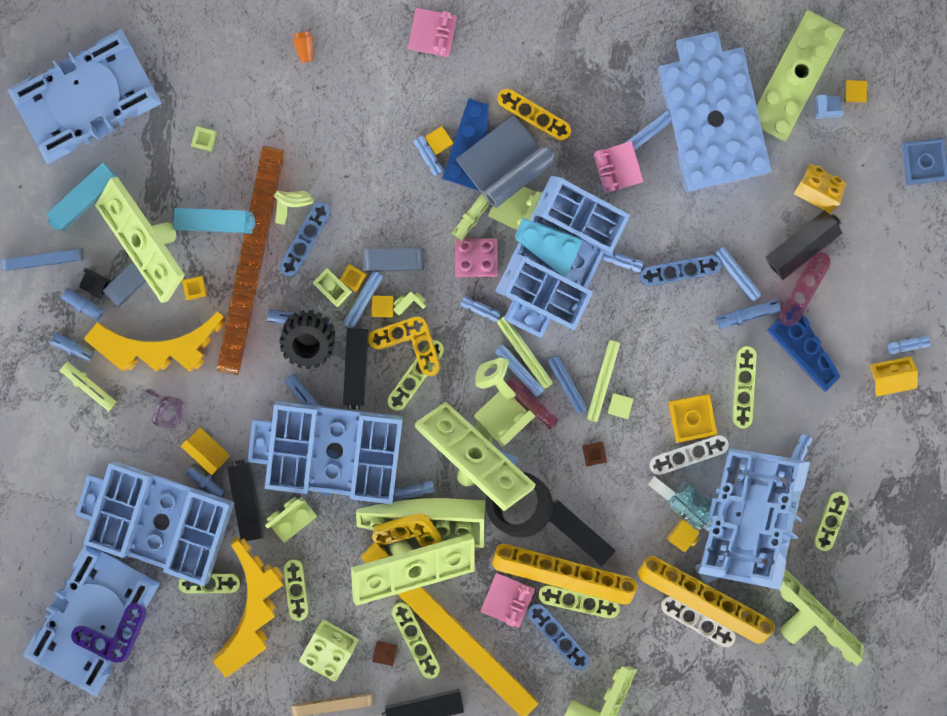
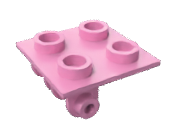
(432, 32)
(618, 167)
(476, 257)
(507, 600)

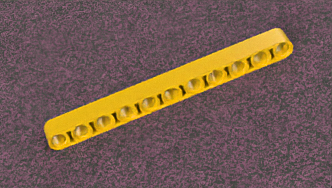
(462, 642)

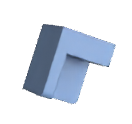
(827, 107)

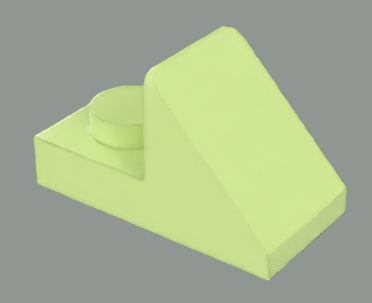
(332, 287)

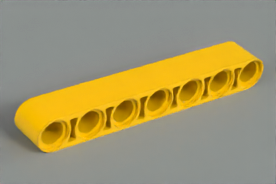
(564, 574)
(706, 600)

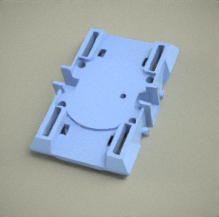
(92, 103)
(765, 518)
(94, 603)

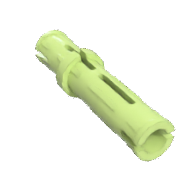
(471, 217)
(68, 370)

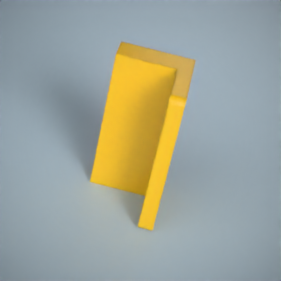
(894, 376)
(206, 451)

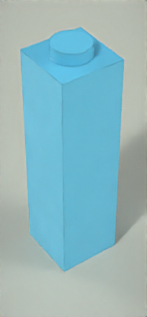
(80, 198)
(213, 220)

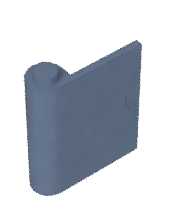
(505, 161)

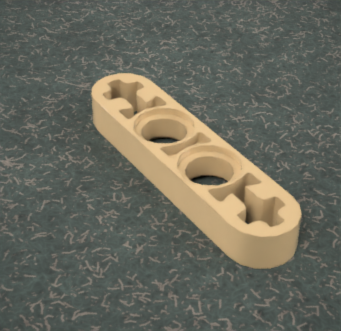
(332, 704)

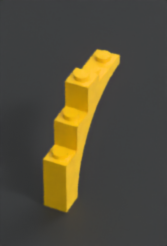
(125, 351)
(247, 639)

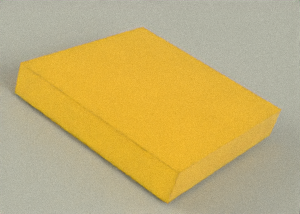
(692, 418)

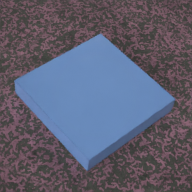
(925, 161)

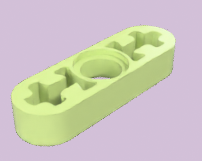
(819, 533)
(225, 588)
(303, 604)

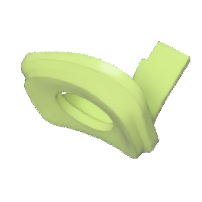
(290, 199)
(496, 378)

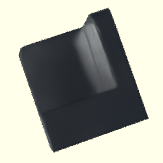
(94, 283)

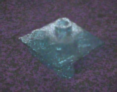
(698, 506)

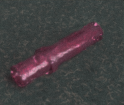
(523, 395)

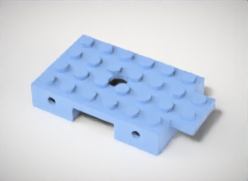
(706, 83)
(538, 289)
(298, 459)
(124, 514)

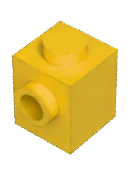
(683, 535)

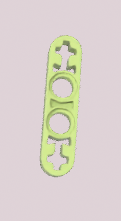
(414, 374)
(748, 387)
(578, 603)
(412, 641)

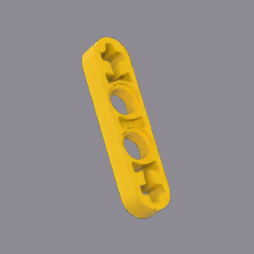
(535, 112)

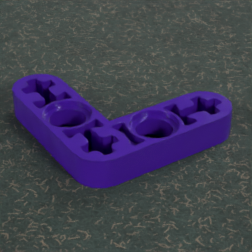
(112, 644)

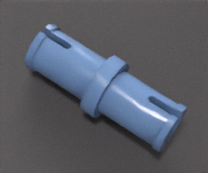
(82, 304)
(72, 347)
(205, 481)

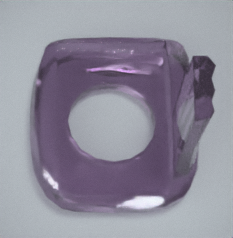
(163, 404)

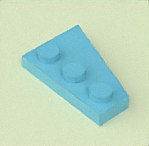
(549, 244)

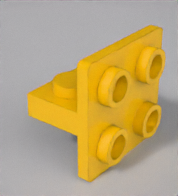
(821, 188)

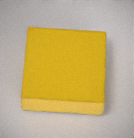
(856, 91)
(439, 140)
(353, 278)
(194, 288)
(382, 306)

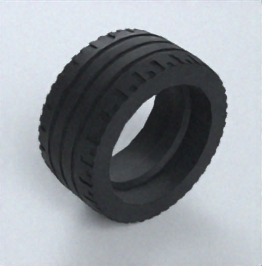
(535, 523)

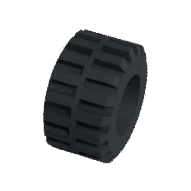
(307, 354)

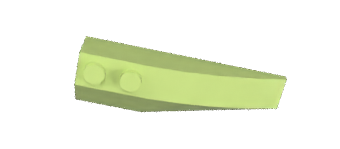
(449, 516)

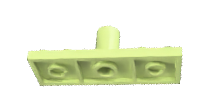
(785, 91)
(141, 240)
(474, 456)
(412, 568)
(812, 614)
(614, 697)

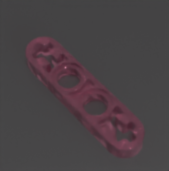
(802, 287)

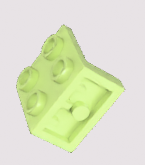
(516, 207)
(503, 418)
(292, 519)
(329, 650)

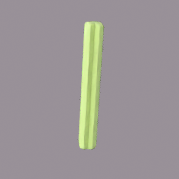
(525, 353)
(603, 380)

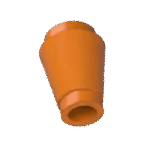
(304, 46)

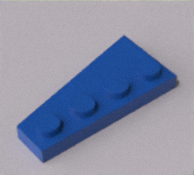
(471, 130)
(805, 350)

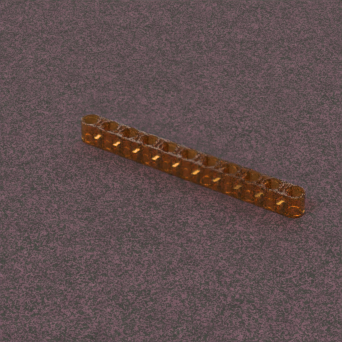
(250, 261)

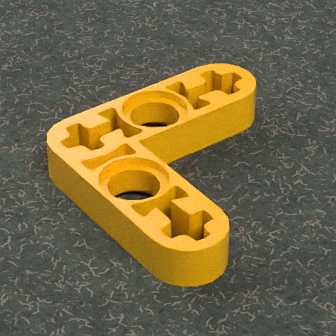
(416, 337)
(387, 532)

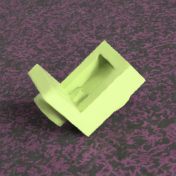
(403, 303)

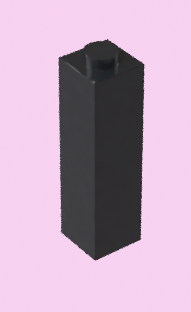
(804, 244)
(355, 368)
(245, 500)
(581, 533)
(439, 704)

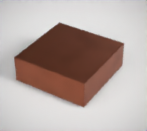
(594, 454)
(384, 653)

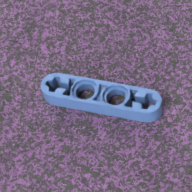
(301, 237)
(41, 260)
(679, 267)
(558, 636)

